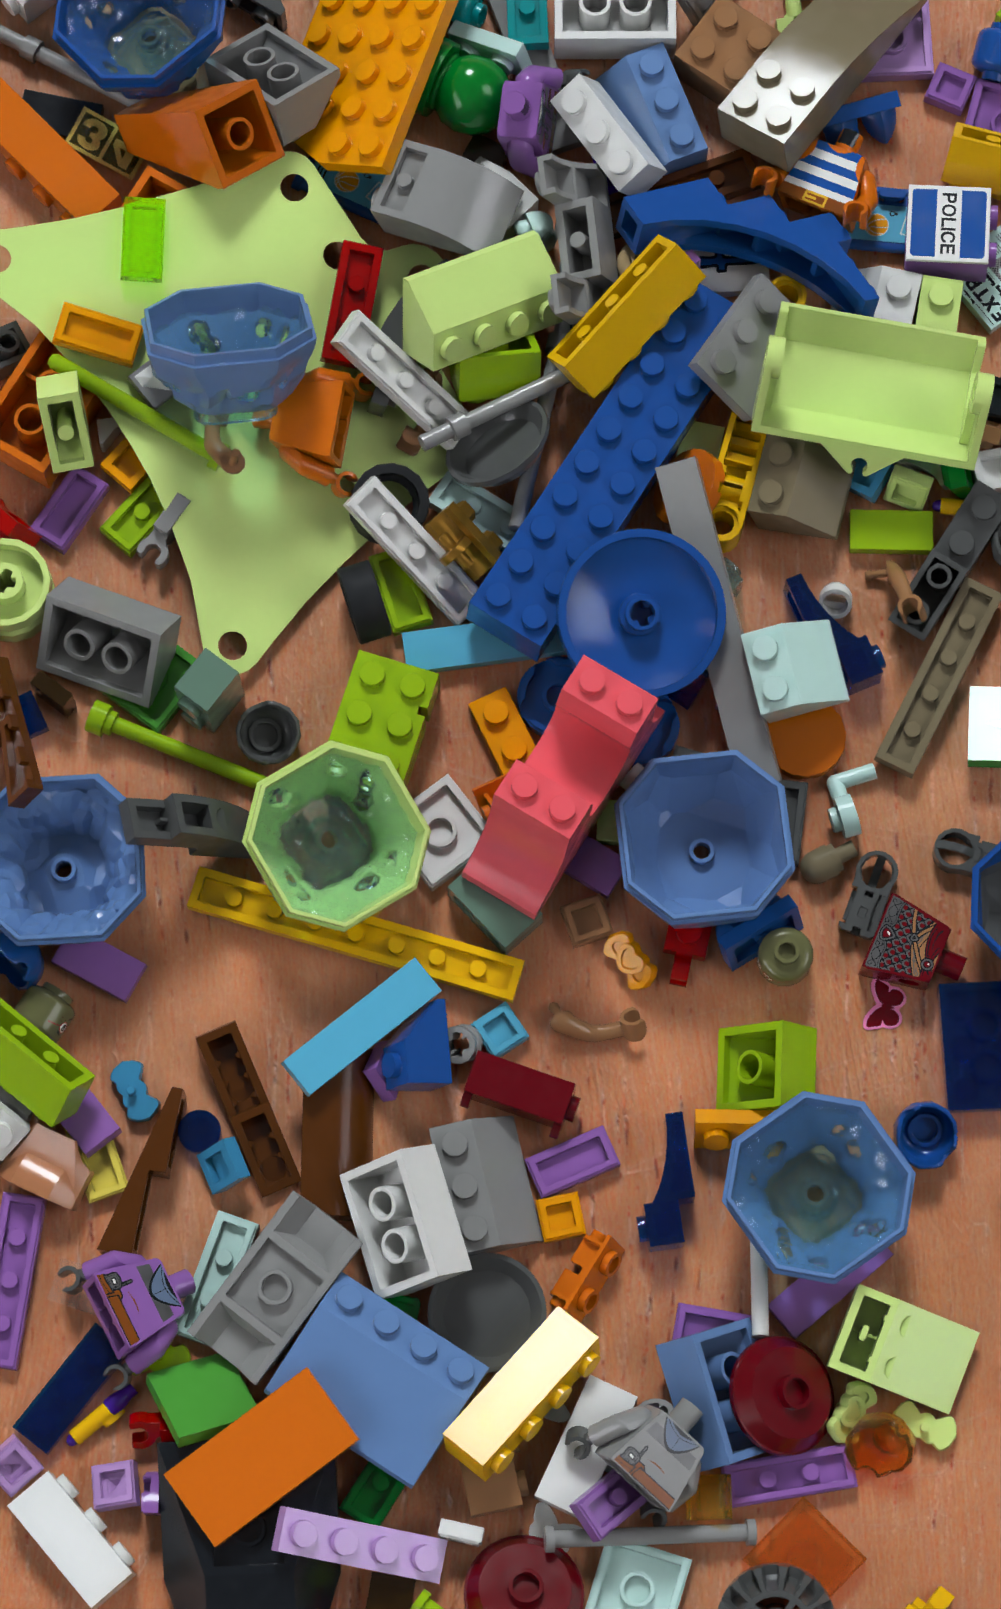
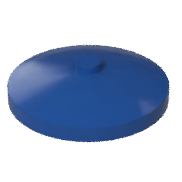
(643, 609)

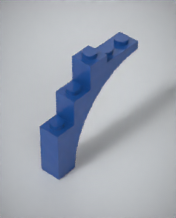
(753, 230)

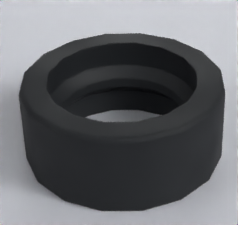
(407, 479)
(364, 602)

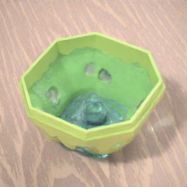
(374, 830)

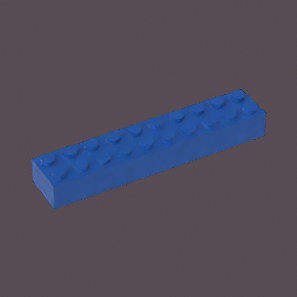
(600, 478)

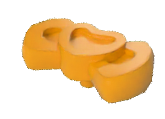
(631, 960)

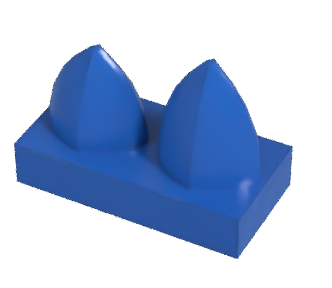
(876, 114)
(741, 940)

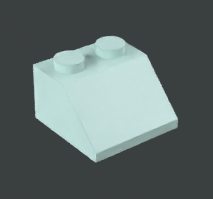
(794, 668)

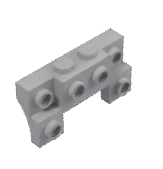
(582, 232)

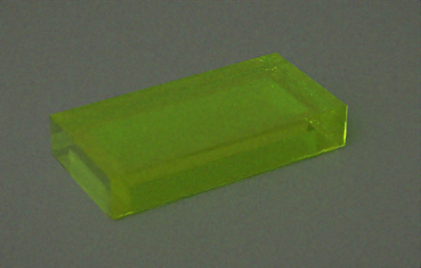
(142, 239)

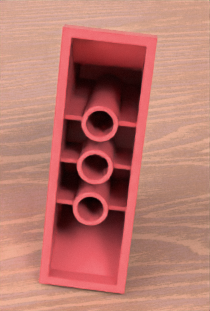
(562, 787)

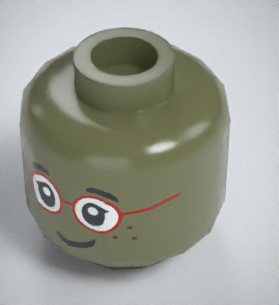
(785, 956)
(47, 1009)

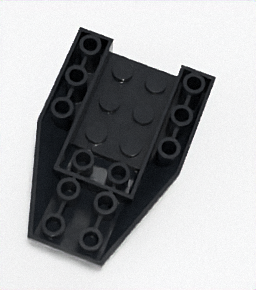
(243, 1568)

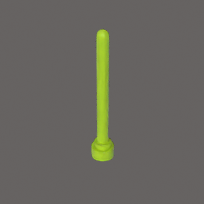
(105, 720)

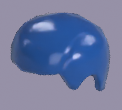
(20, 963)
(925, 1134)

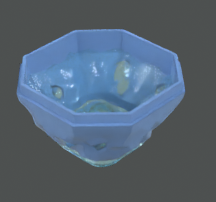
(230, 349)
(825, 1146)

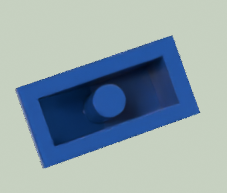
(419, 1051)

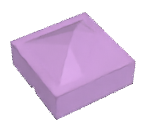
(16, 1465)
(115, 1485)

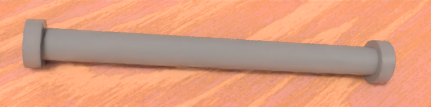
(653, 1535)

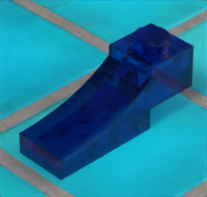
(859, 660)
(662, 1219)

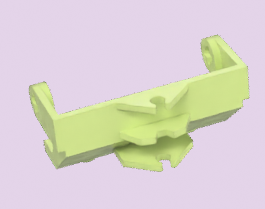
(873, 388)

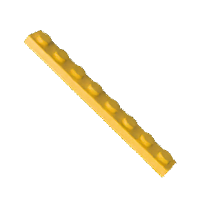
(370, 940)

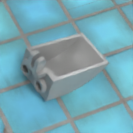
(444, 200)

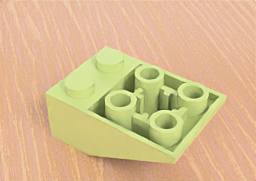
(902, 1348)

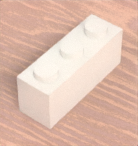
(608, 136)
(570, 1477)
(73, 1538)

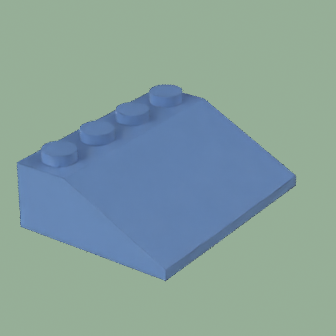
(385, 1376)

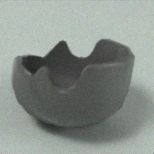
(268, 733)

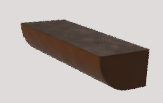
(336, 1136)

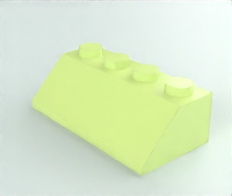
(478, 301)

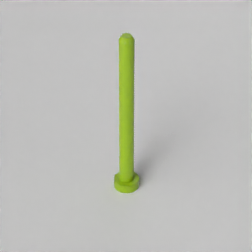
(134, 407)

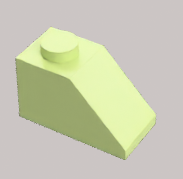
(64, 421)

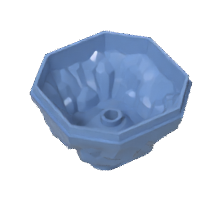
(74, 826)

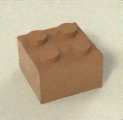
(722, 49)

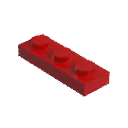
(352, 291)

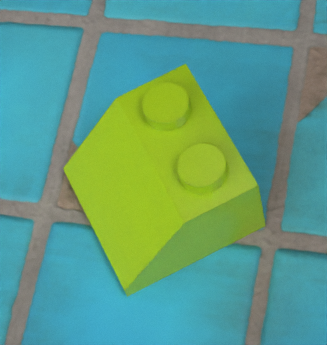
(497, 370)
(764, 1064)

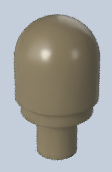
(826, 862)

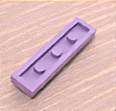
(359, 1544)

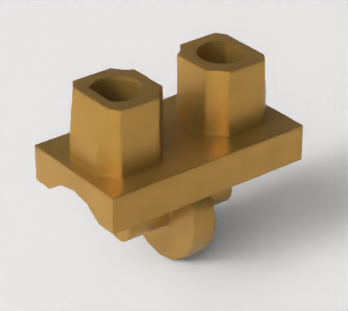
(463, 540)

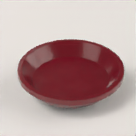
(781, 1395)
(522, 1576)

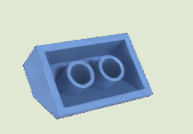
(656, 106)
(700, 1371)

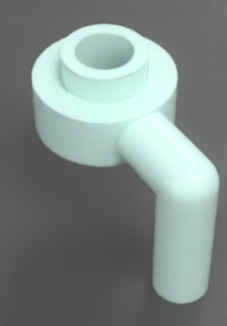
(844, 814)

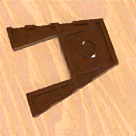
(20, 764)

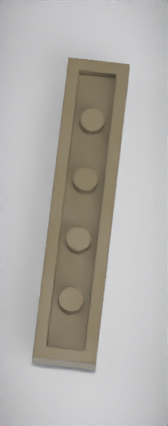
(938, 677)

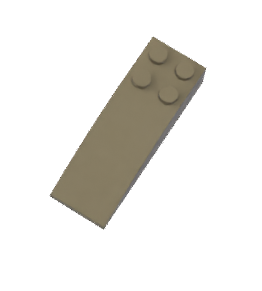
(809, 75)

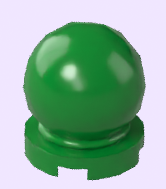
(463, 91)

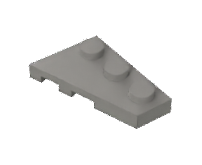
(736, 348)

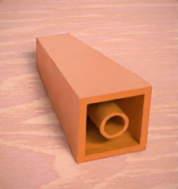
(204, 132)

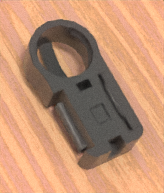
(974, 850)
(868, 902)

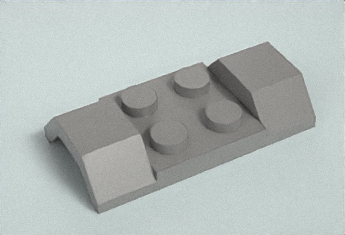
(275, 1286)

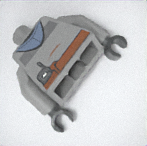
(649, 1453)

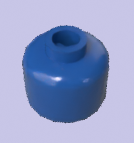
(987, 53)

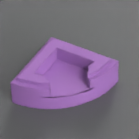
(374, 1073)
(151, 1497)

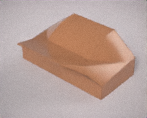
(48, 1167)

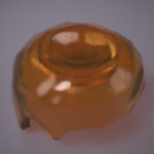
(880, 1444)

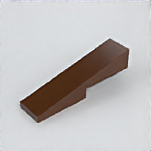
(248, 1108)
(155, 1160)

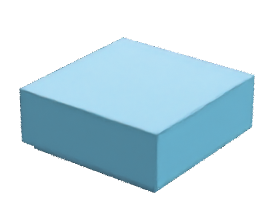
(500, 1030)

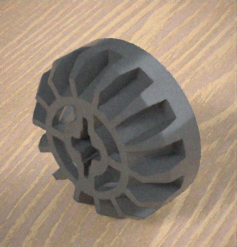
(775, 1581)

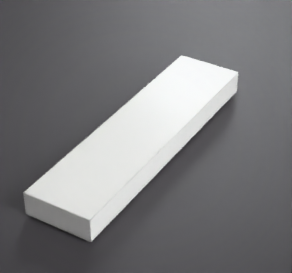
(395, 373)
(412, 548)

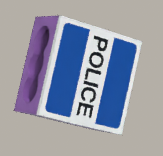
(950, 232)

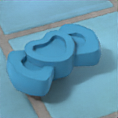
(135, 1095)

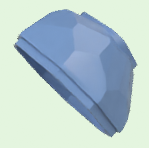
(712, 803)

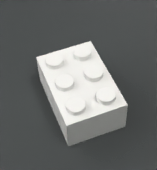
(612, 27)
(405, 1221)

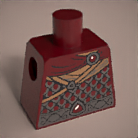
(910, 948)

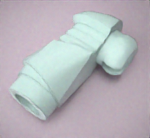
(540, 223)

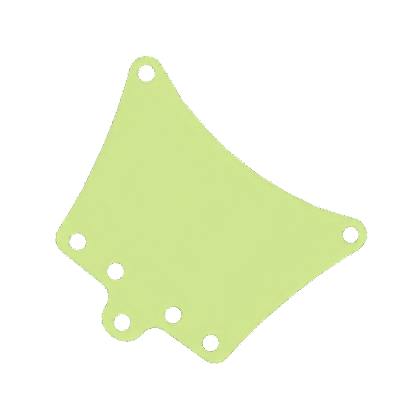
(263, 535)

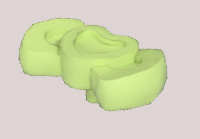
(850, 1409)
(938, 1432)

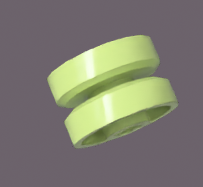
(23, 590)

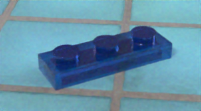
(68, 1391)

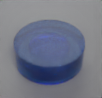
(199, 1131)

